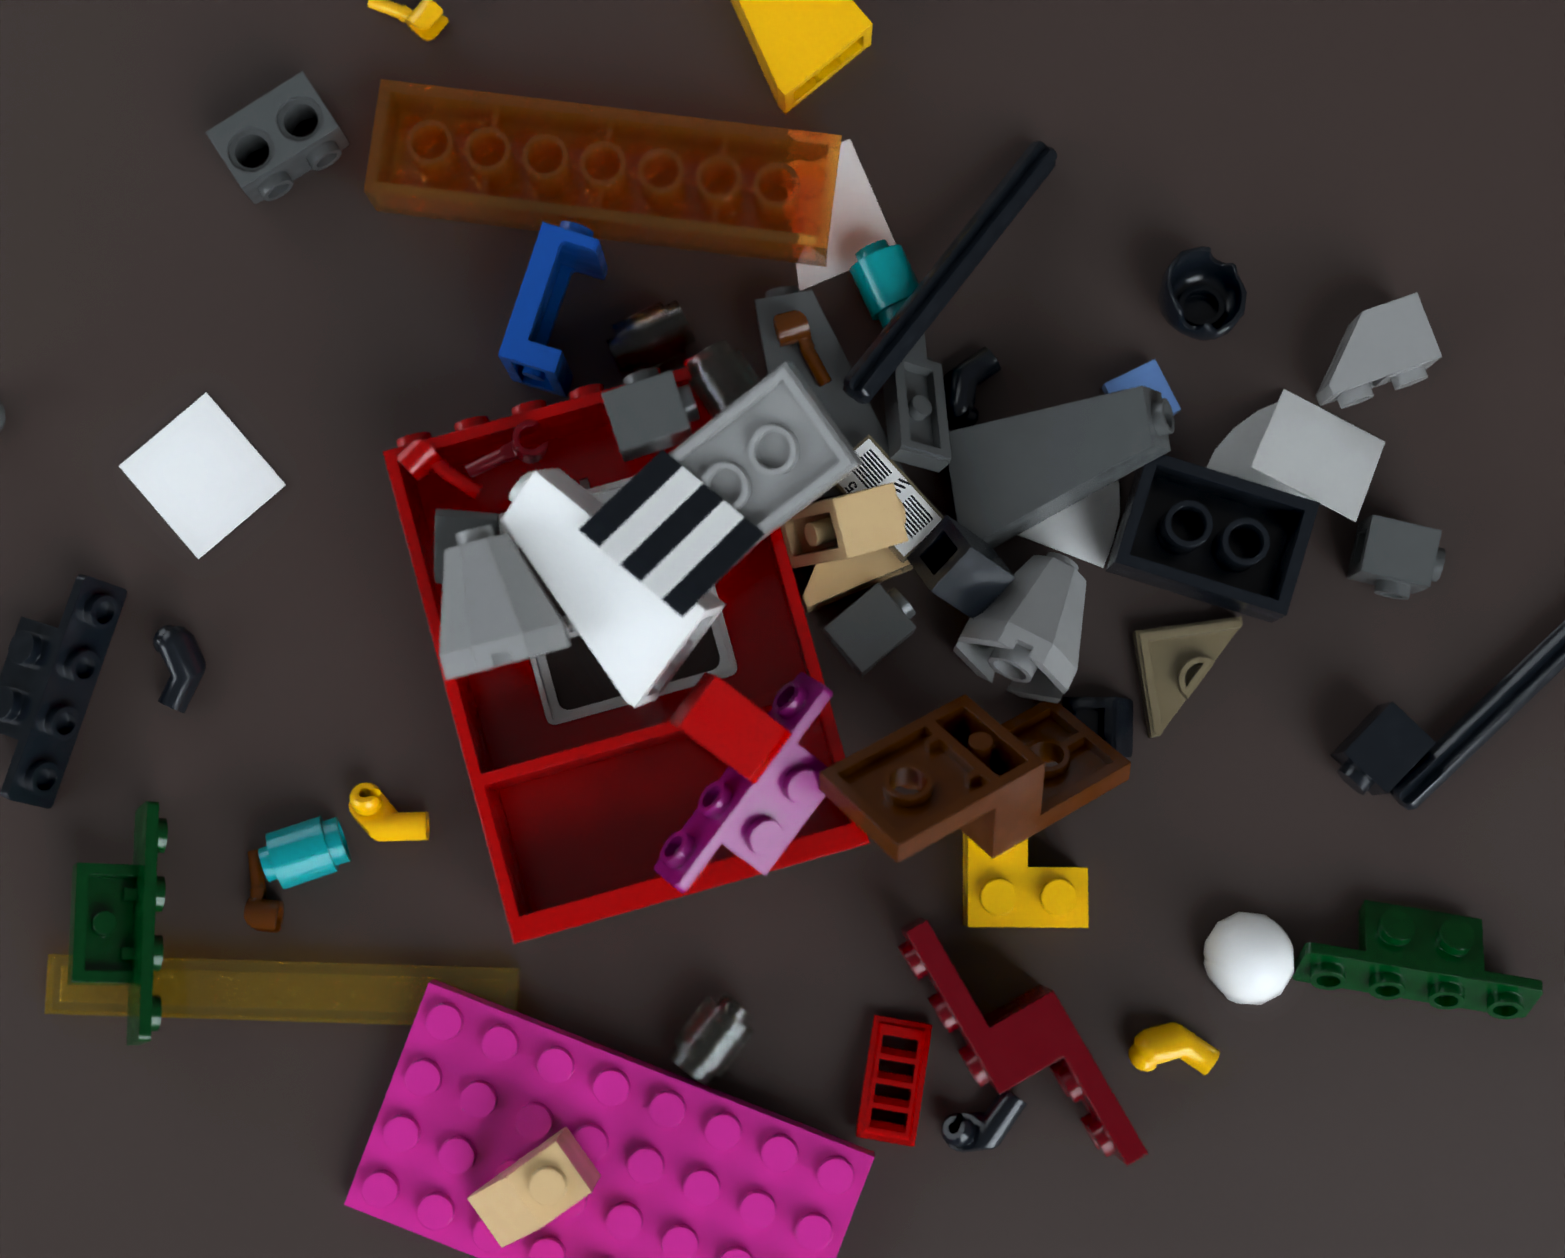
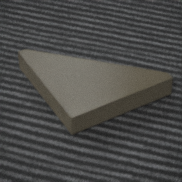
(1175, 662)

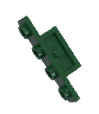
(115, 924)
(1418, 959)

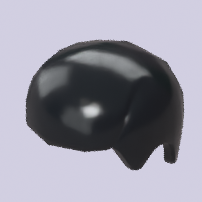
(1201, 295)

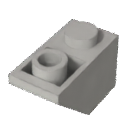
(1380, 348)

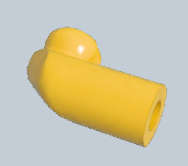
(382, 820)
(1168, 1043)

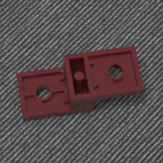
(1021, 1042)

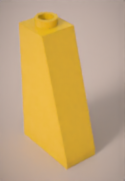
(802, 42)

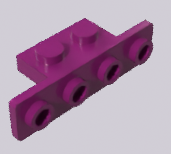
(757, 818)

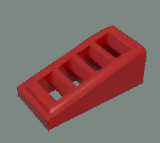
(885, 1131)

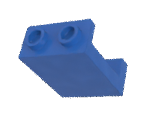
(553, 261)

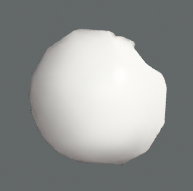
(1249, 958)

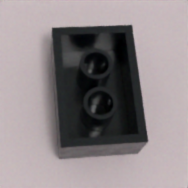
(1213, 537)

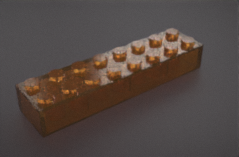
(604, 168)

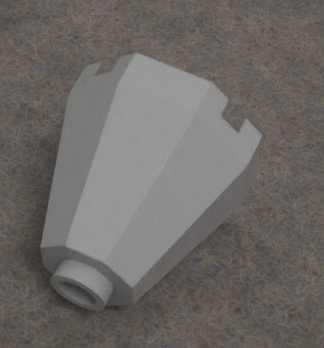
(493, 606)
(1030, 630)

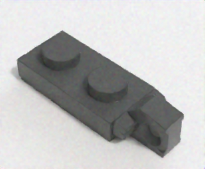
(917, 412)

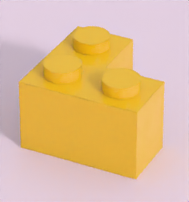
(1015, 895)

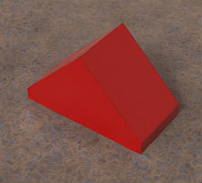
(730, 727)

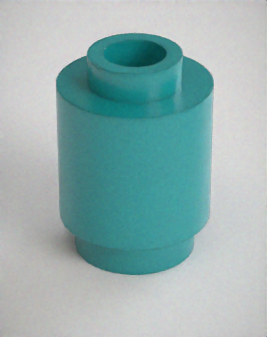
(883, 279)
(304, 851)

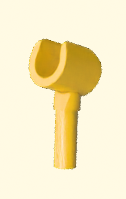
(424, 20)

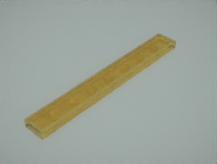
(283, 989)

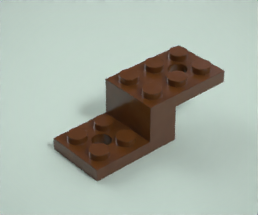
(973, 777)

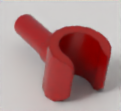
(421, 458)

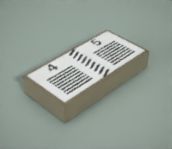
(880, 470)

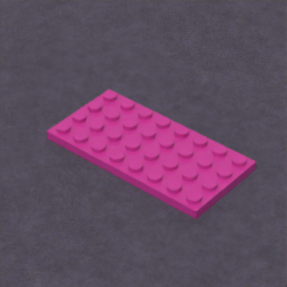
(675, 1158)

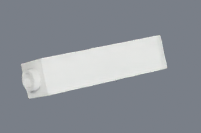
(617, 616)

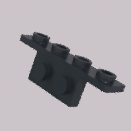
(50, 687)

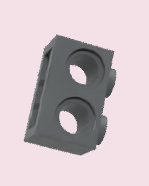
(271, 126)

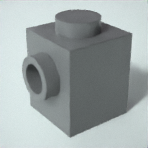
(650, 412)
(1396, 556)
(871, 628)

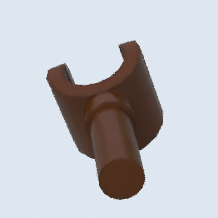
(794, 328)
(259, 912)

